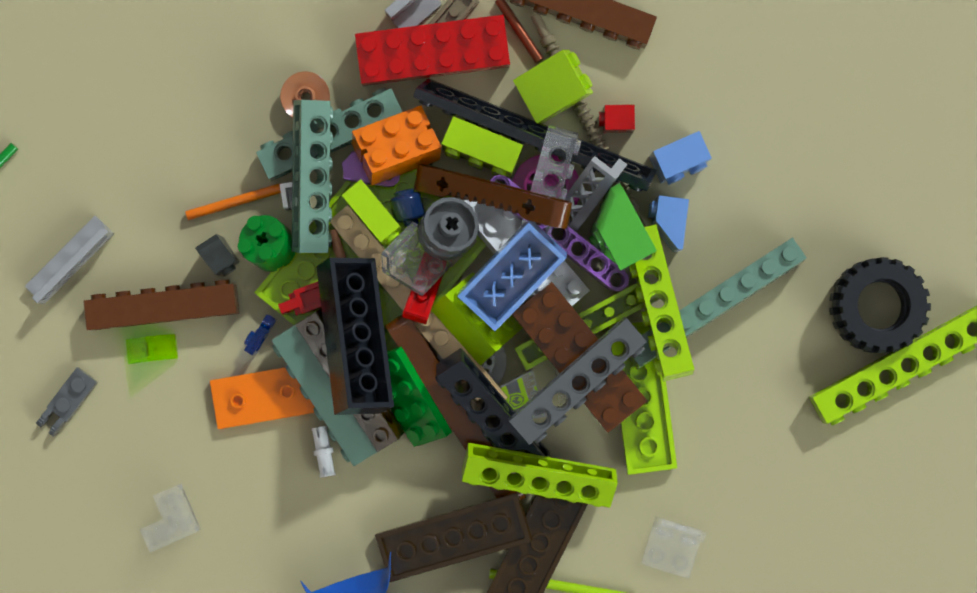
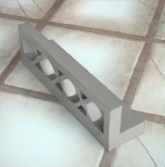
(581, 212)
(69, 260)

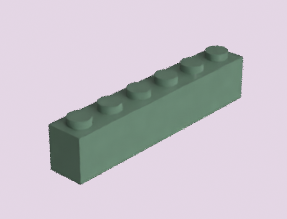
(317, 387)

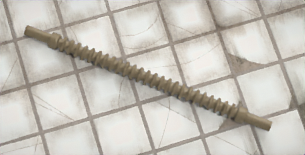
(548, 41)

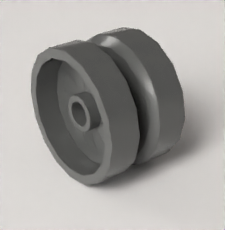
(449, 214)

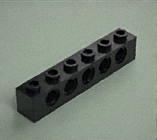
(461, 367)

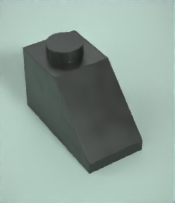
(218, 255)

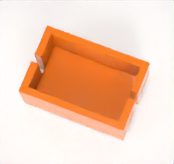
(396, 145)

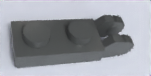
(68, 399)

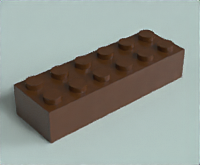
(562, 339)

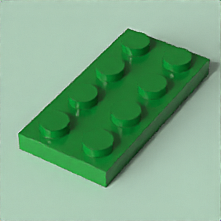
(413, 403)

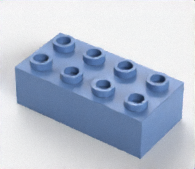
(512, 274)

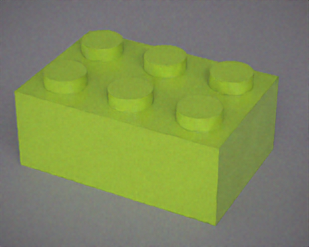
(481, 148)
(469, 328)

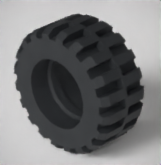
(912, 299)

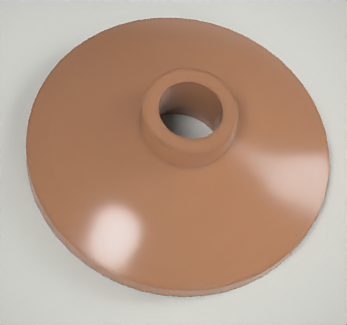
(303, 83)

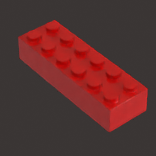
(432, 50)

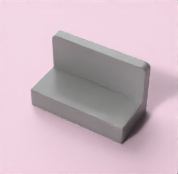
(411, 12)

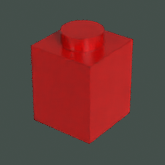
(617, 118)

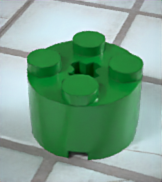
(266, 243)

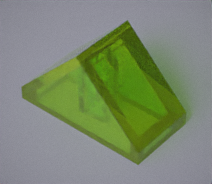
(151, 348)

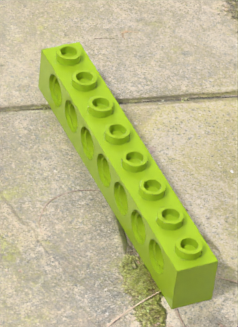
(824, 400)

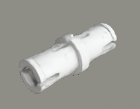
(323, 451)

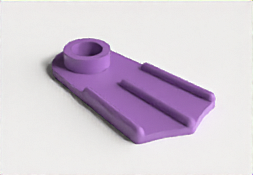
(354, 171)

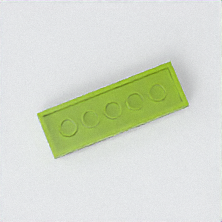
(648, 430)

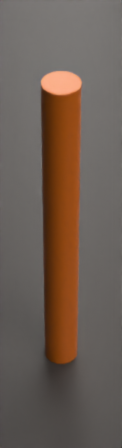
(233, 201)

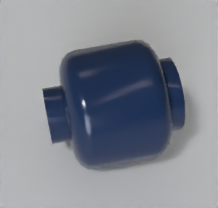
(407, 207)

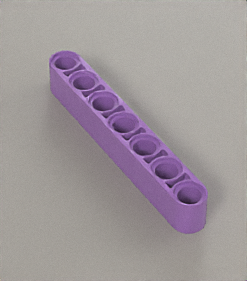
(589, 252)

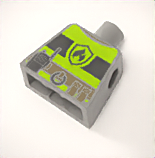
(521, 391)

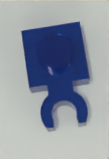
(256, 339)

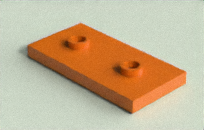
(257, 398)

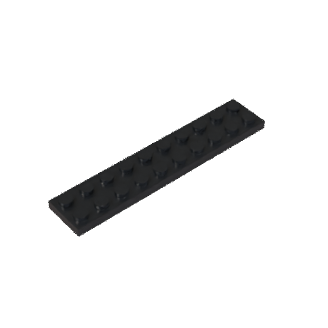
(524, 130)

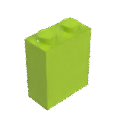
(553, 86)
(372, 212)

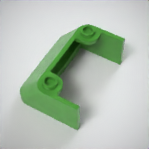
(619, 230)

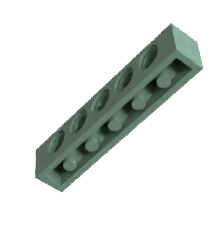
(270, 151)
(302, 188)

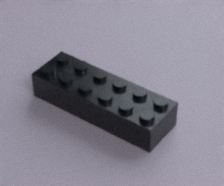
(354, 336)

